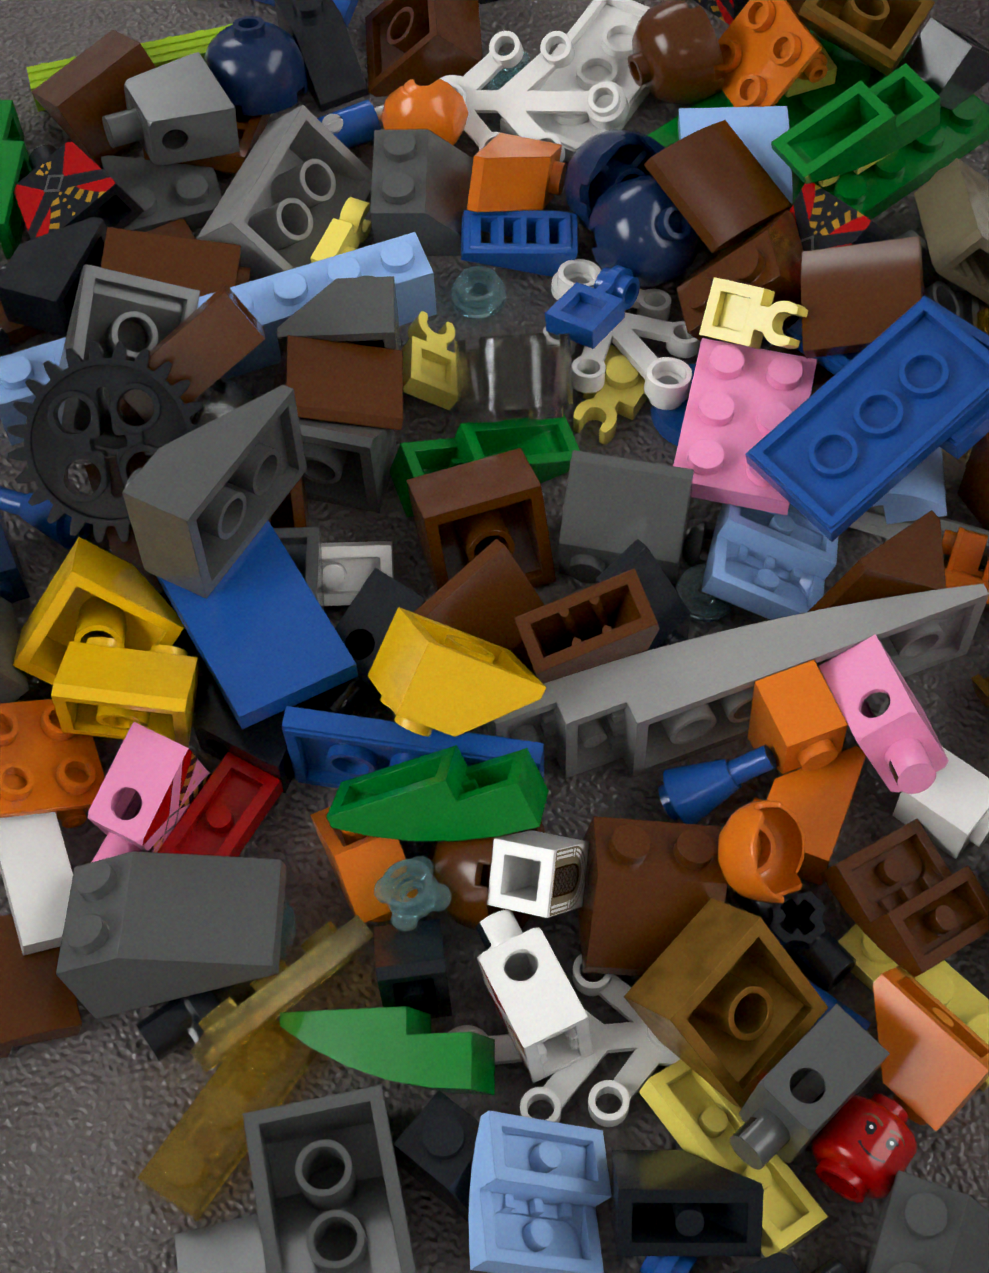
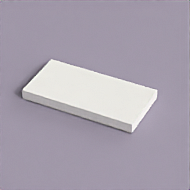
(602, 49)

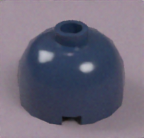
(257, 66)
(604, 162)
(642, 232)

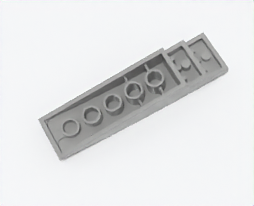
(701, 690)

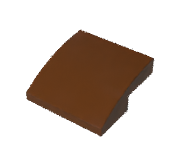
(717, 185)
(857, 293)
(910, 899)
(32, 997)

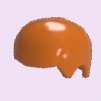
(426, 107)
(762, 851)

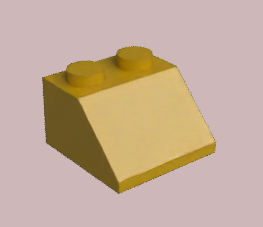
(93, 598)
(447, 677)
(110, 687)

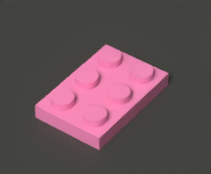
(731, 406)

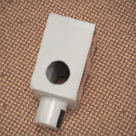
(532, 996)

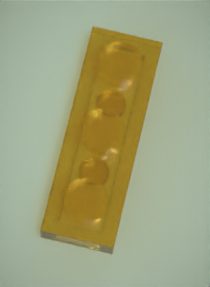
(232, 1025)
(211, 1133)

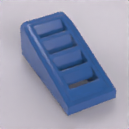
(552, 232)

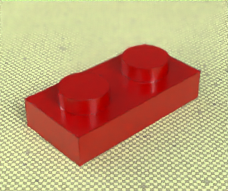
(225, 811)

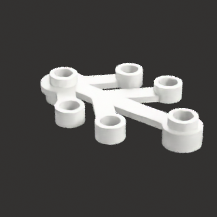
(517, 99)
(665, 378)
(606, 1038)

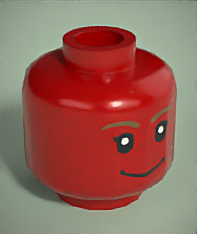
(864, 1148)

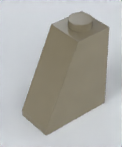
(956, 226)

